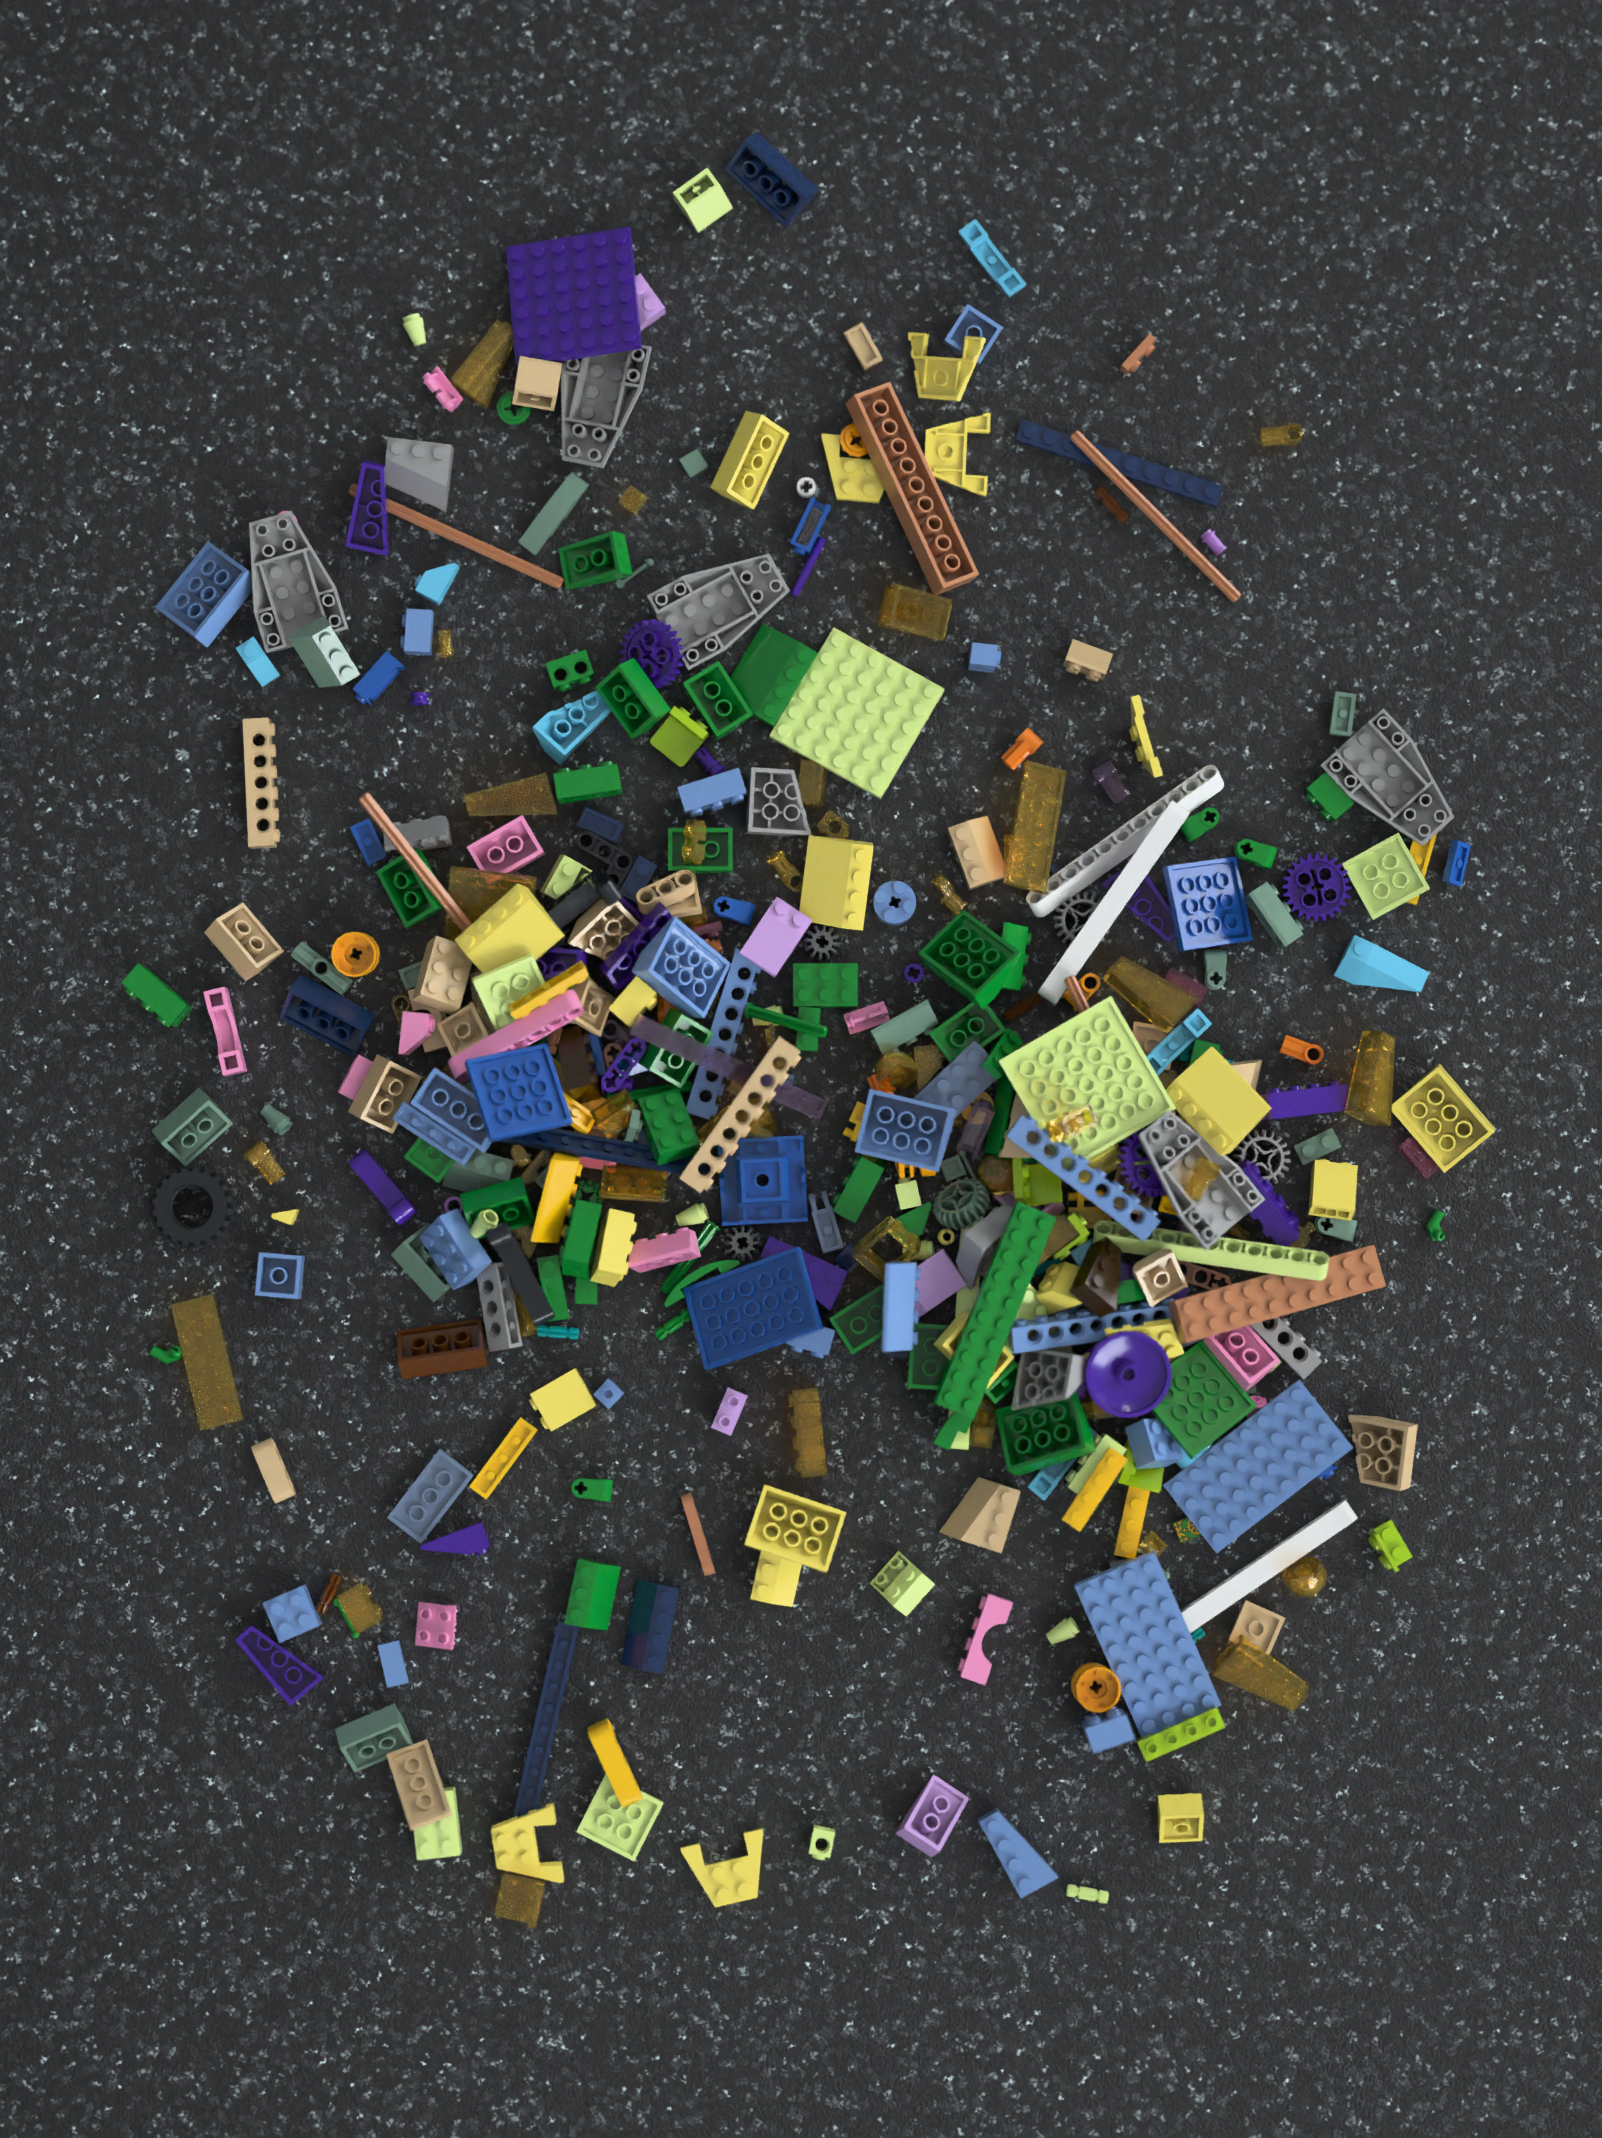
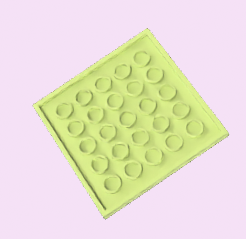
(857, 713)
(1086, 1063)

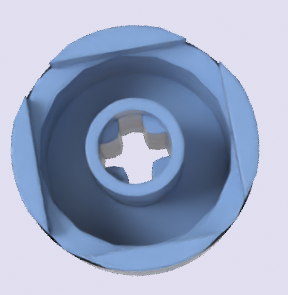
(898, 891)

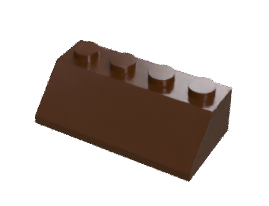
(441, 1348)

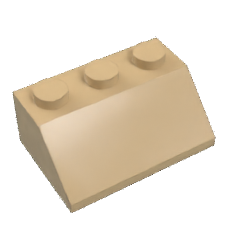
(977, 852)
(243, 941)

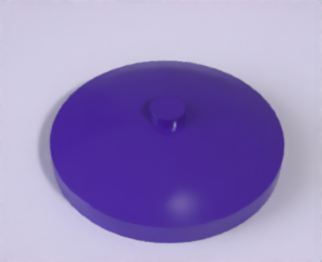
(1127, 1373)

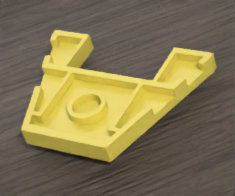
(943, 376)
(947, 452)
(851, 477)
(1139, 734)
(1159, 1330)
(517, 1845)
(729, 1879)

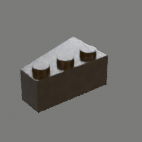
(578, 1065)
(1099, 1278)

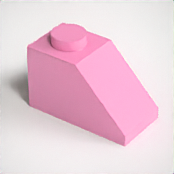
(415, 1031)

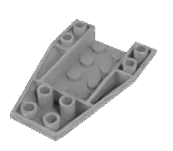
(598, 401)
(289, 582)
(718, 605)
(1390, 779)
(1173, 1152)

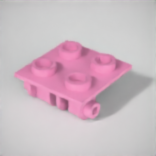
(436, 1625)

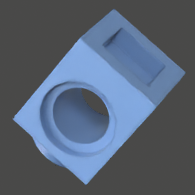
(608, 1393)

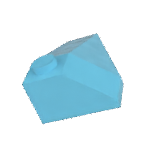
(566, 728)
(1376, 967)

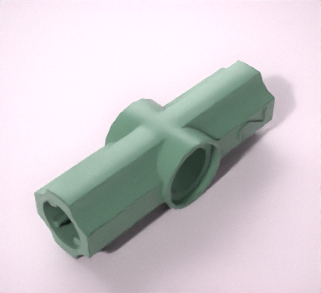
(311, 959)

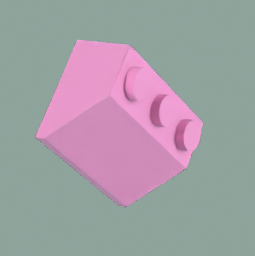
(507, 848)
(664, 1250)
(1243, 1355)

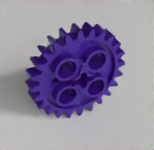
(653, 652)
(1335, 883)
(1151, 1182)

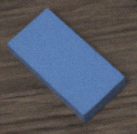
(393, 1663)

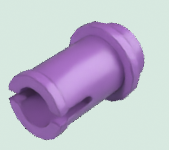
(1213, 542)

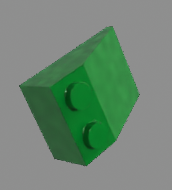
(595, 560)
(964, 1027)

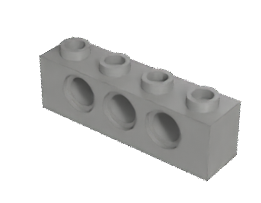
(499, 1308)
(1302, 1366)

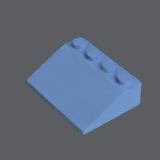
(207, 594)
(682, 968)
(905, 1130)
(899, 1306)

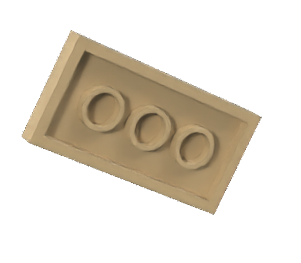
(419, 1785)

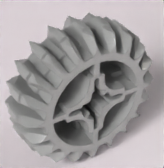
(1074, 914)
(1256, 1150)

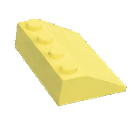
(836, 881)
(509, 931)
(1217, 1101)
(1442, 1118)
(795, 1528)

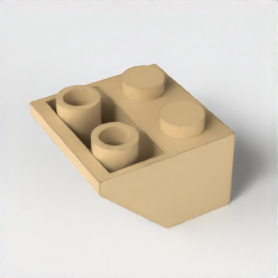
(536, 383)
(1087, 660)

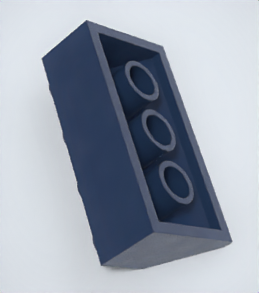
(771, 179)
(327, 1015)
(650, 1626)

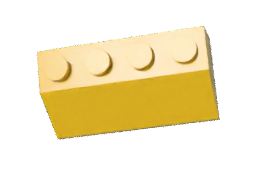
(556, 1198)

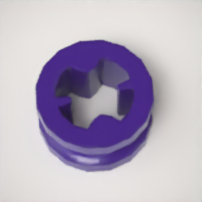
(419, 698)
(916, 967)

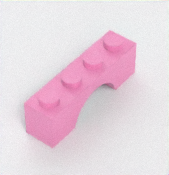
(226, 1031)
(993, 1612)

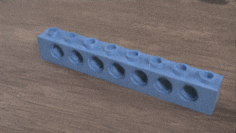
(720, 1022)
(1141, 1228)
(1084, 1333)

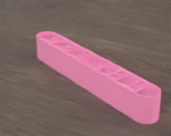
(521, 1032)

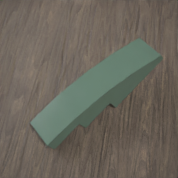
(553, 513)

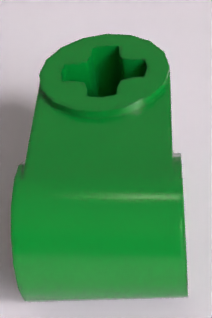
(1196, 825)
(1259, 854)
(597, 1489)

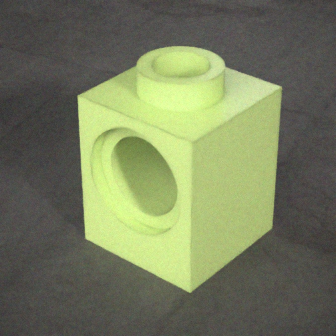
(907, 1193)
(821, 1832)

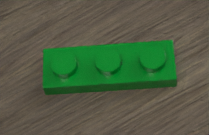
(1005, 1045)

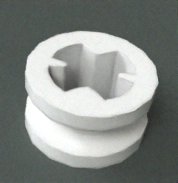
(801, 483)

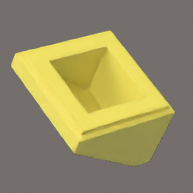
(286, 1217)

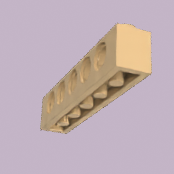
(251, 729)

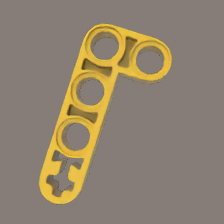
(614, 1762)

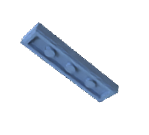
(433, 1133)

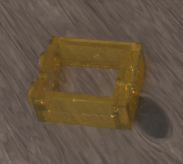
(871, 1260)

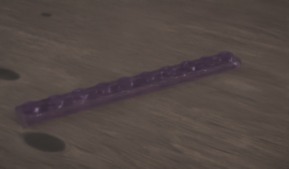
(723, 1064)

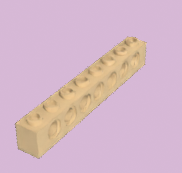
(701, 1181)

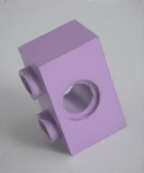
(729, 1411)

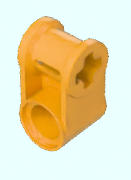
(1087, 992)

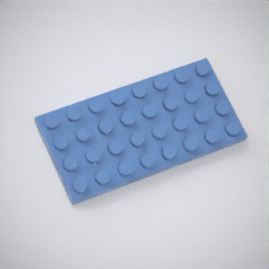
(1258, 1466)
(1147, 1644)

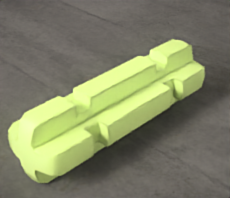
(1087, 1893)

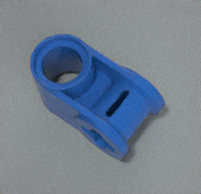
(739, 911)

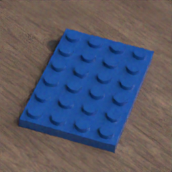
(752, 1308)

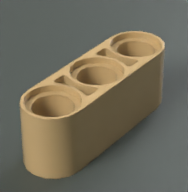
(670, 883)
(273, 1470)

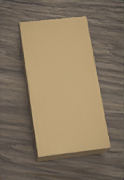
(863, 346)

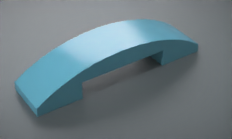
(991, 259)
(1177, 1040)
(1048, 1477)

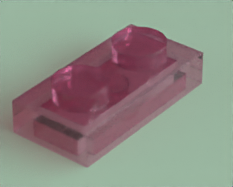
(711, 930)
(1187, 983)
(1418, 1157)

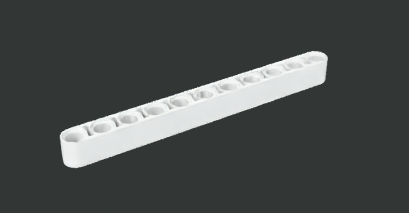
(1122, 842)
(1114, 901)
(1268, 1565)

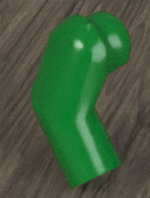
(1433, 1226)
(167, 1356)

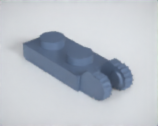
(826, 1225)

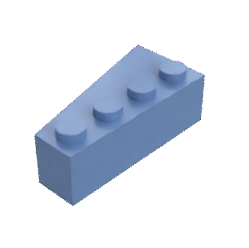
(1020, 1860)

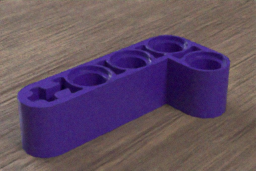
(383, 1187)

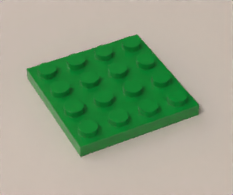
(1201, 1400)

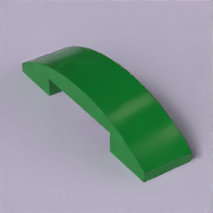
(677, 1294)

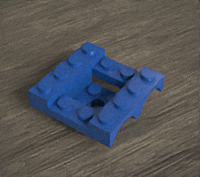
(783, 1164)

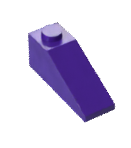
(464, 1541)

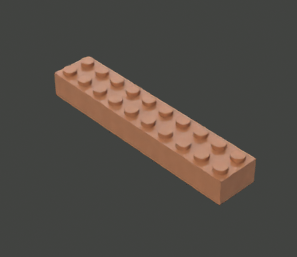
(912, 488)
(1274, 1296)

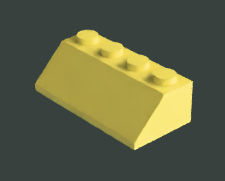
(749, 459)

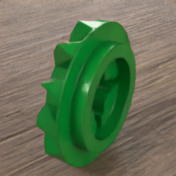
(507, 416)
(588, 1187)

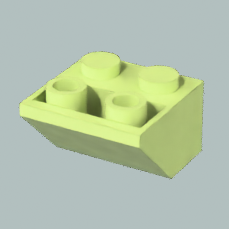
(702, 200)
(563, 876)
(902, 1583)

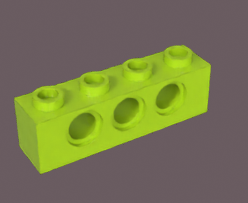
(1180, 1734)

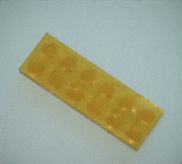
(1035, 827)
(207, 1362)

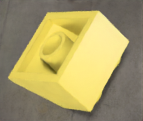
(1055, 1287)
(1180, 1818)

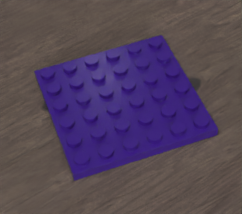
(574, 296)

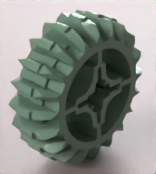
(961, 1203)

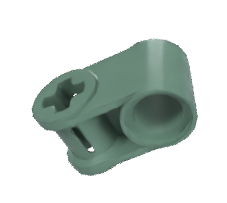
(1214, 964)
(1337, 1228)

